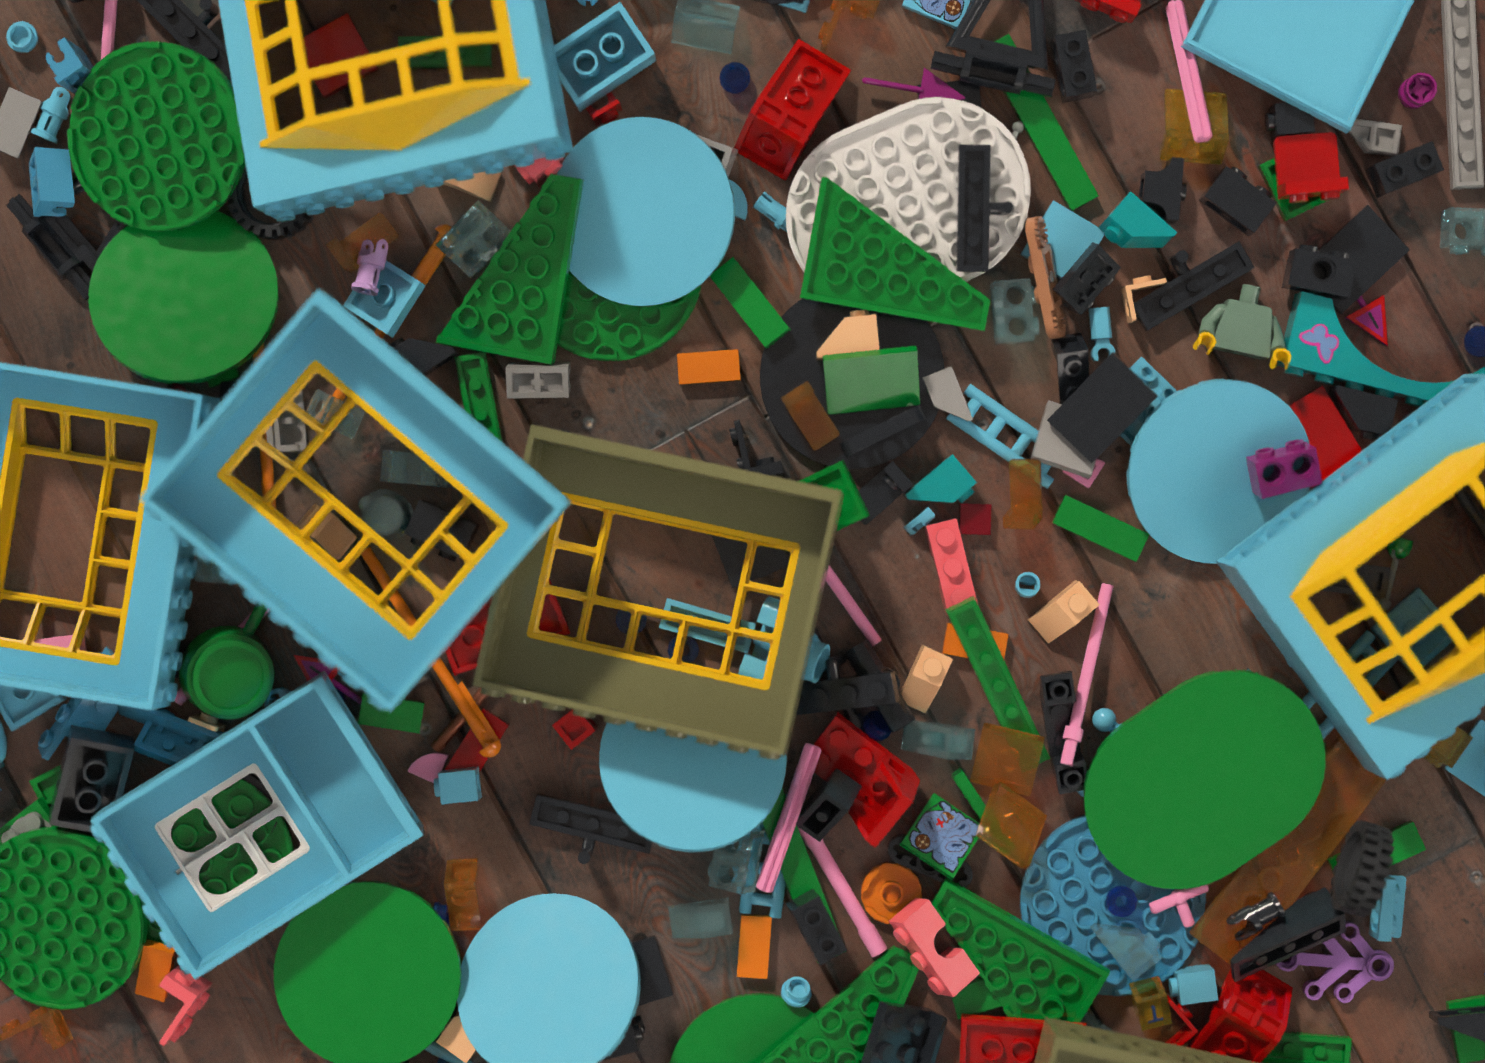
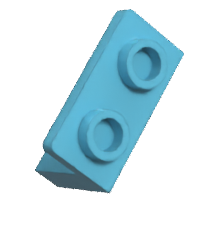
(1388, 914)

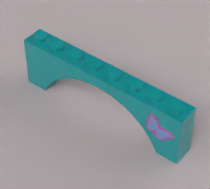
(1325, 351)

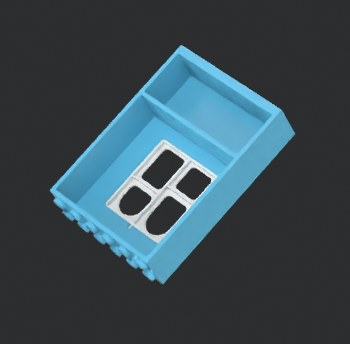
(320, 781)

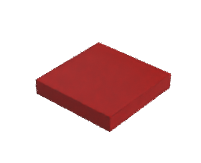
(333, 44)

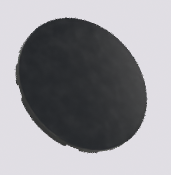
(794, 362)

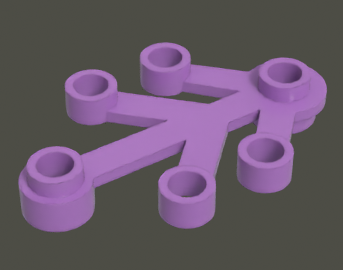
(1340, 963)

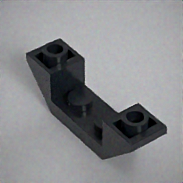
(1057, 701)

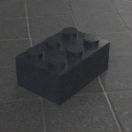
(90, 776)

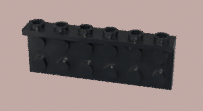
(904, 1034)

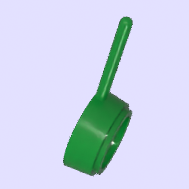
(228, 669)

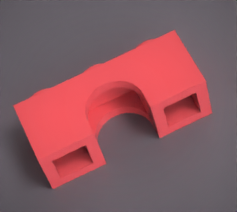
(950, 562)
(916, 929)

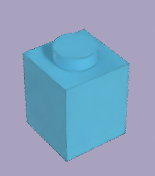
(458, 785)
(1194, 984)

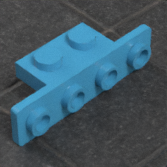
(78, 713)
(165, 735)

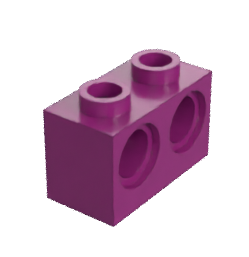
(1284, 477)

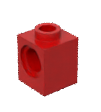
(574, 728)

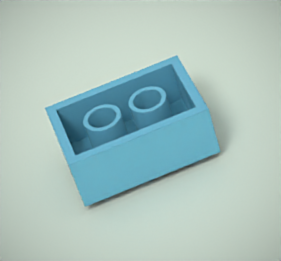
(601, 56)

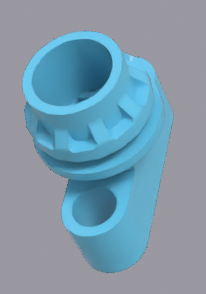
(755, 665)

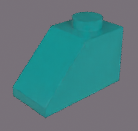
(1136, 225)
(944, 484)

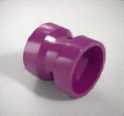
(1423, 87)

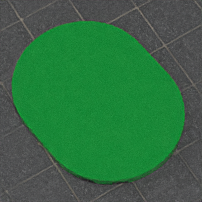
(1204, 779)

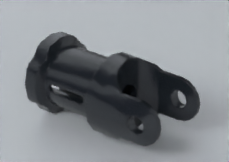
(1256, 916)

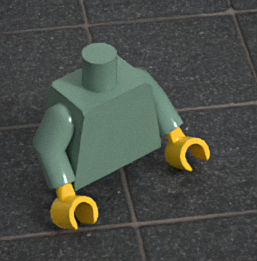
(1244, 329)

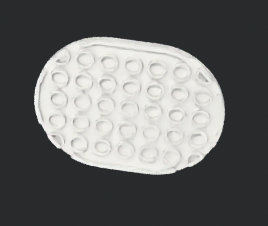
(908, 175)

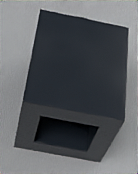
(1288, 120)

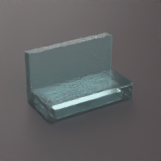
(705, 24)

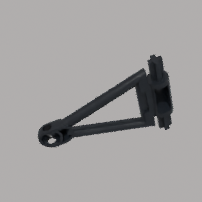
(995, 63)
(62, 241)

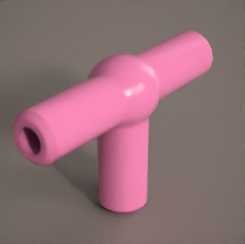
(1179, 899)

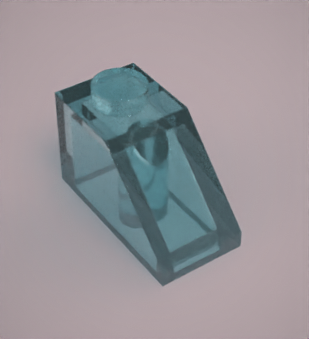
(939, 740)
(701, 919)
(1129, 947)

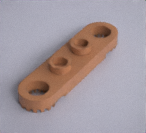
(1042, 266)

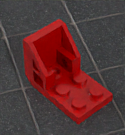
(790, 109)
(885, 779)
(1246, 1017)

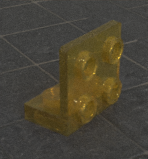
(1178, 134)

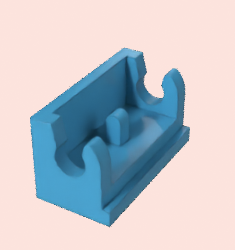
(74, 67)
(51, 181)

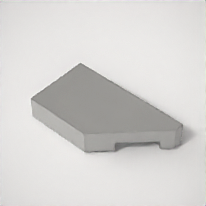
(1377, 137)
(946, 393)

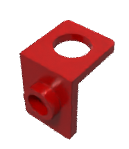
(607, 113)
(1188, 1030)

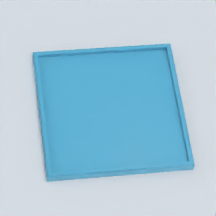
(1302, 51)

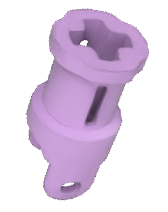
(369, 268)

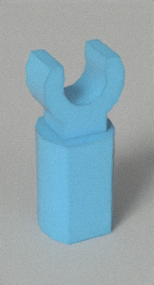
(1100, 330)

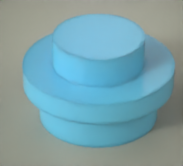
(22, 37)
(796, 992)

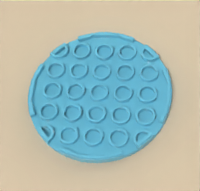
(649, 211)
(1192, 467)
(684, 790)
(549, 983)

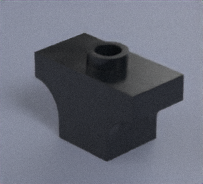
(1164, 189)

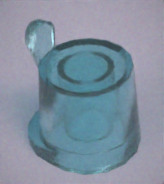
(386, 513)

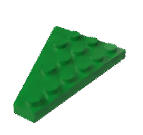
(873, 267)
(522, 292)
(1019, 963)
(844, 1023)

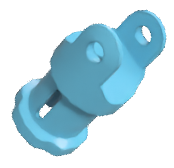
(53, 108)

